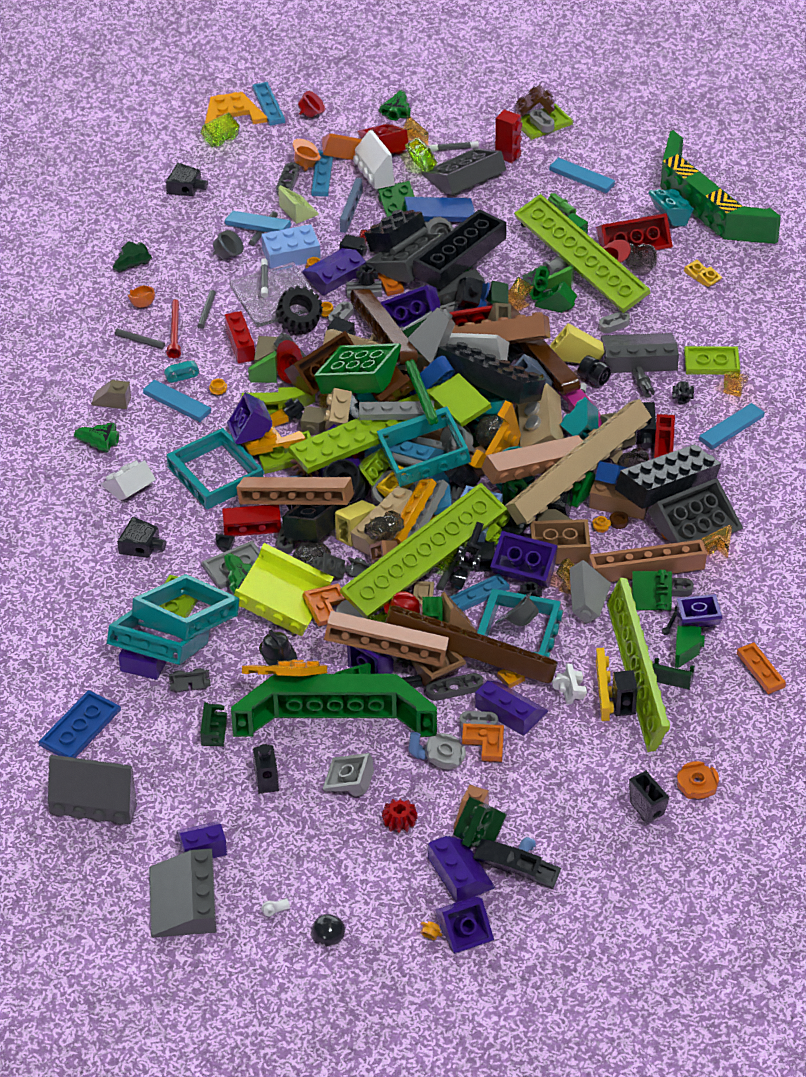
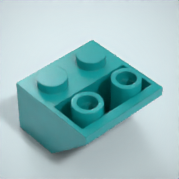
(673, 204)
(581, 419)

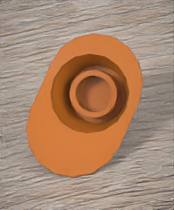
(305, 153)

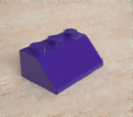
(334, 270)
(412, 305)
(249, 419)
(524, 559)
(510, 706)
(457, 868)

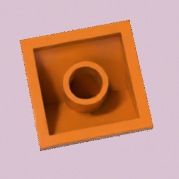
(339, 146)

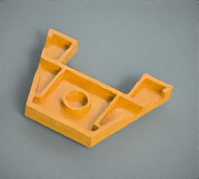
(237, 105)
(506, 436)
(272, 438)
(287, 668)

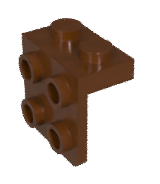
(535, 96)
(396, 389)

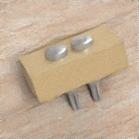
(540, 419)

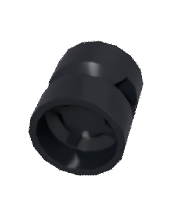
(595, 371)

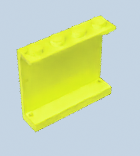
(277, 586)

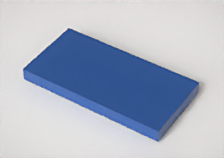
(449, 208)
(79, 725)

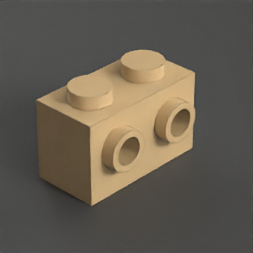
(338, 407)

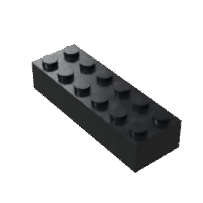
(459, 249)
(493, 374)
(667, 475)

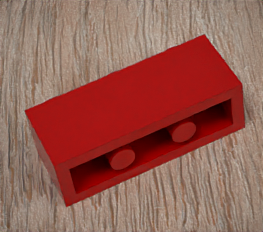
(508, 135)
(239, 337)
(251, 520)

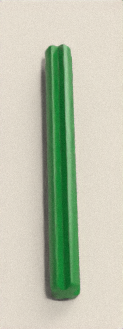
(421, 392)

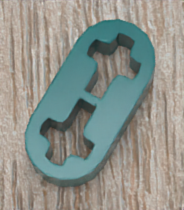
(181, 371)

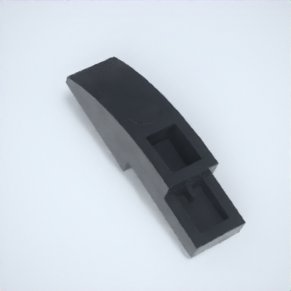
(517, 861)

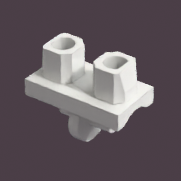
(568, 684)

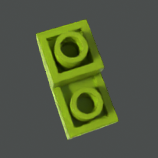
(494, 530)

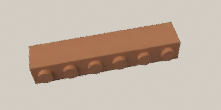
(514, 330)
(527, 460)
(295, 490)
(669, 557)
(386, 638)

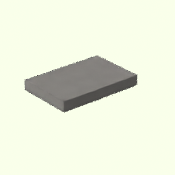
(216, 567)

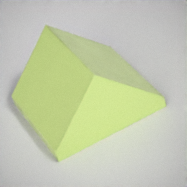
(295, 205)

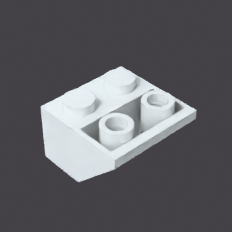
(129, 479)

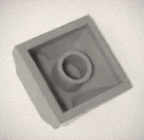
(350, 774)

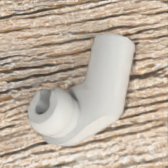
(272, 907)

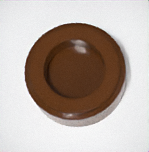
(619, 520)

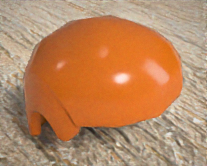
(142, 296)

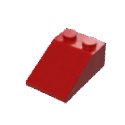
(391, 136)

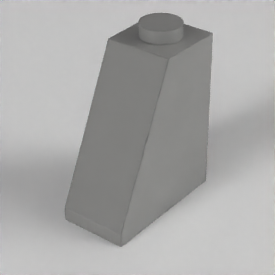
(433, 333)
(587, 591)

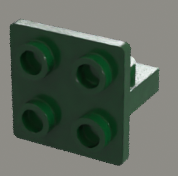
(479, 822)

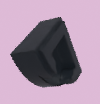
(224, 542)

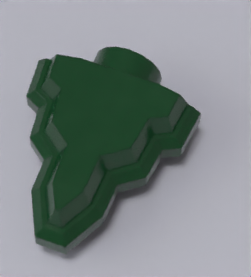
(131, 256)

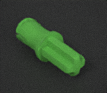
(561, 204)

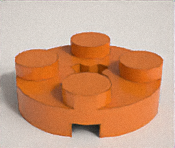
(694, 789)

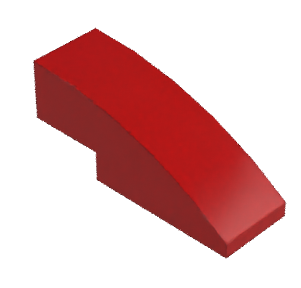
(664, 434)

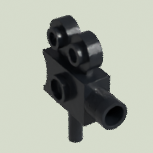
(458, 578)

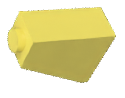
(575, 344)
(348, 518)

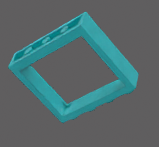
(417, 427)
(177, 459)
(511, 599)
(222, 608)
(150, 644)

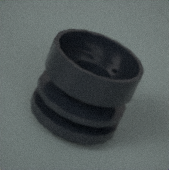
(346, 468)

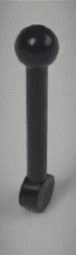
(666, 631)

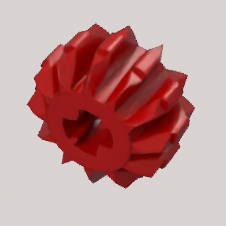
(399, 815)

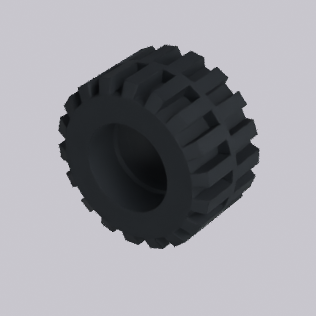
(301, 297)

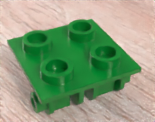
(393, 196)
(652, 590)

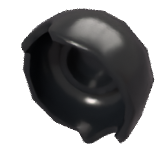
(328, 930)

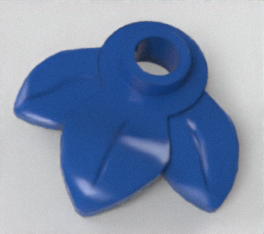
(485, 290)

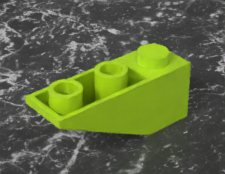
(374, 466)

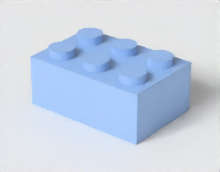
(290, 246)

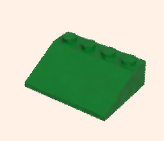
(359, 368)

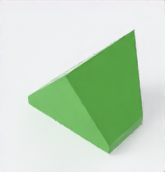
(565, 275)
(264, 370)

